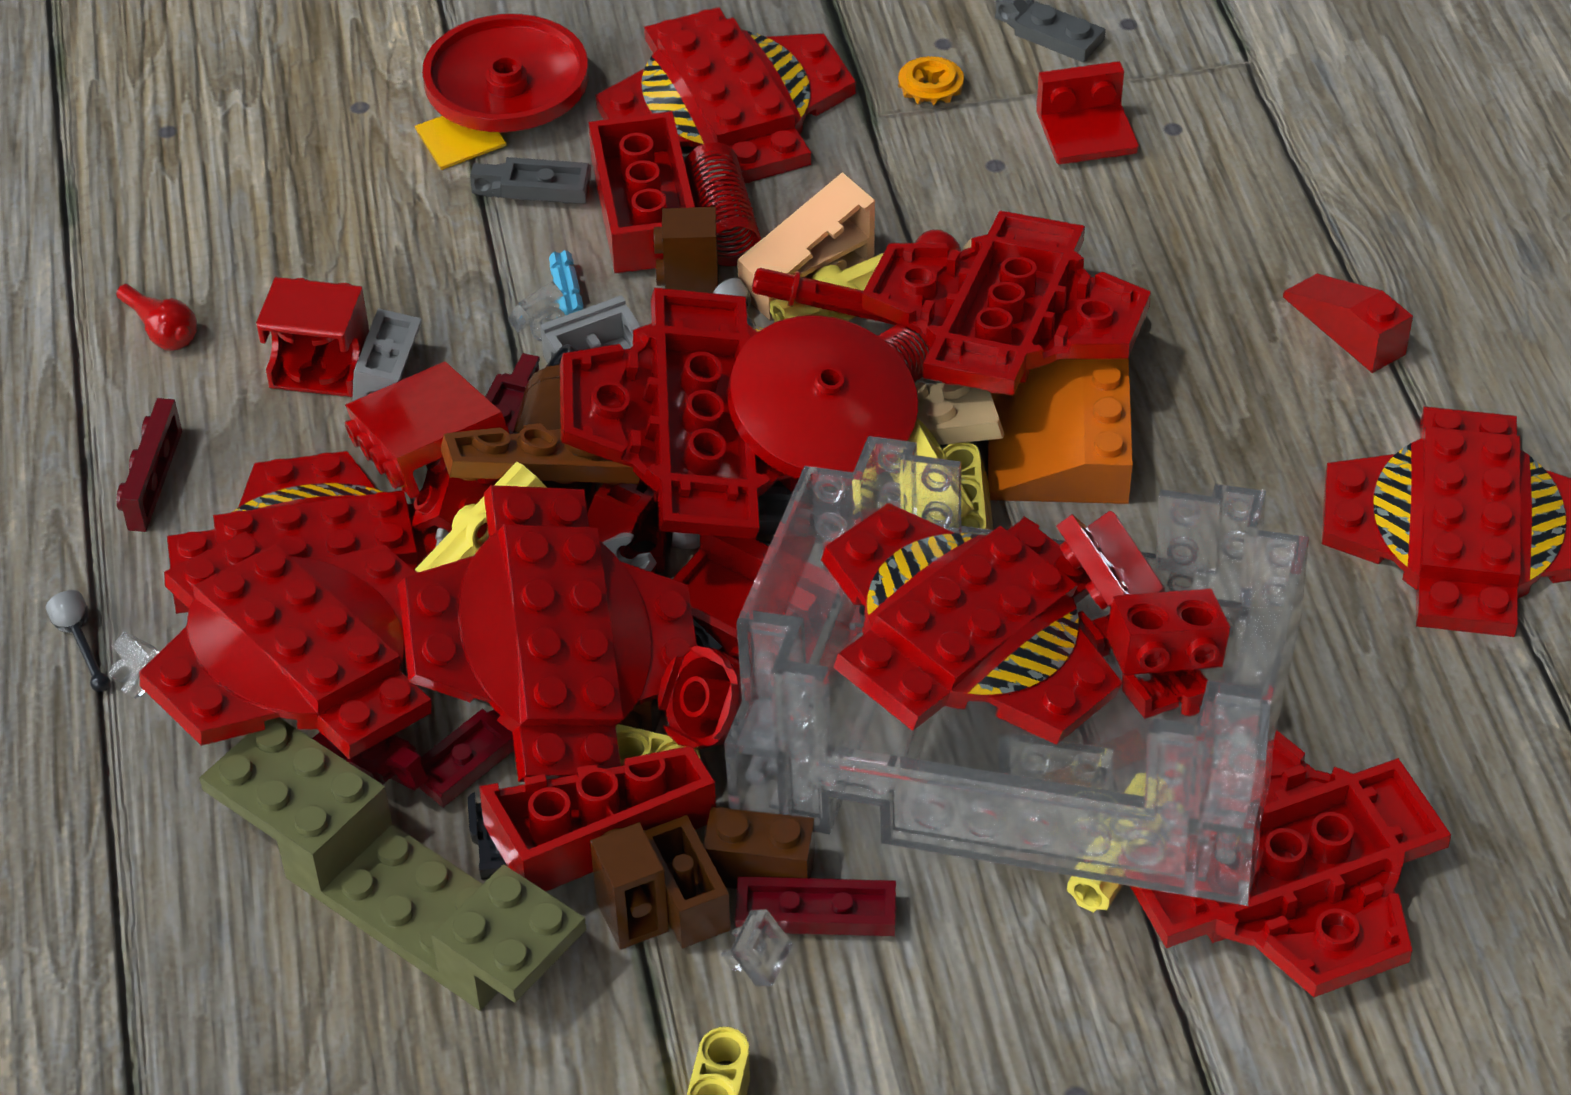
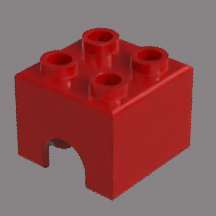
(314, 335)

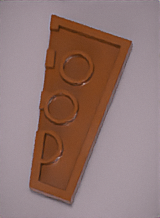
(494, 451)

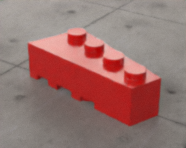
(549, 824)

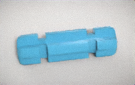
(566, 280)

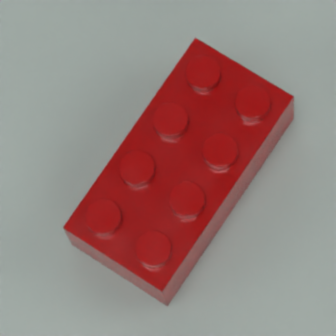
(637, 175)

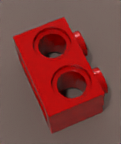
(1167, 631)

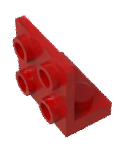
(1085, 113)

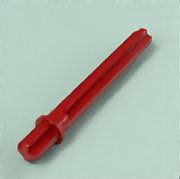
(812, 293)

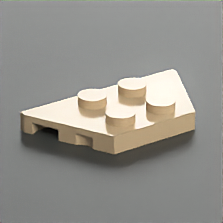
(958, 413)

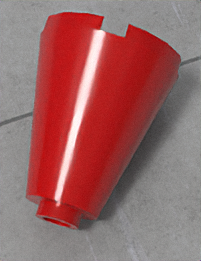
(700, 697)

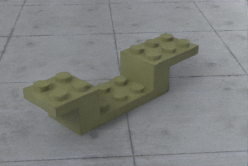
(350, 856)

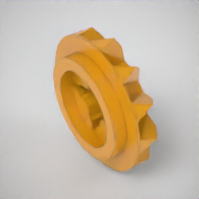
(934, 70)

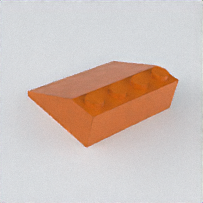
(1065, 435)

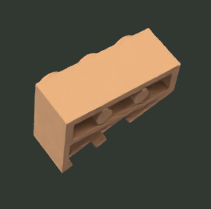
(825, 231)

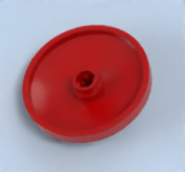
(505, 72)
(817, 391)

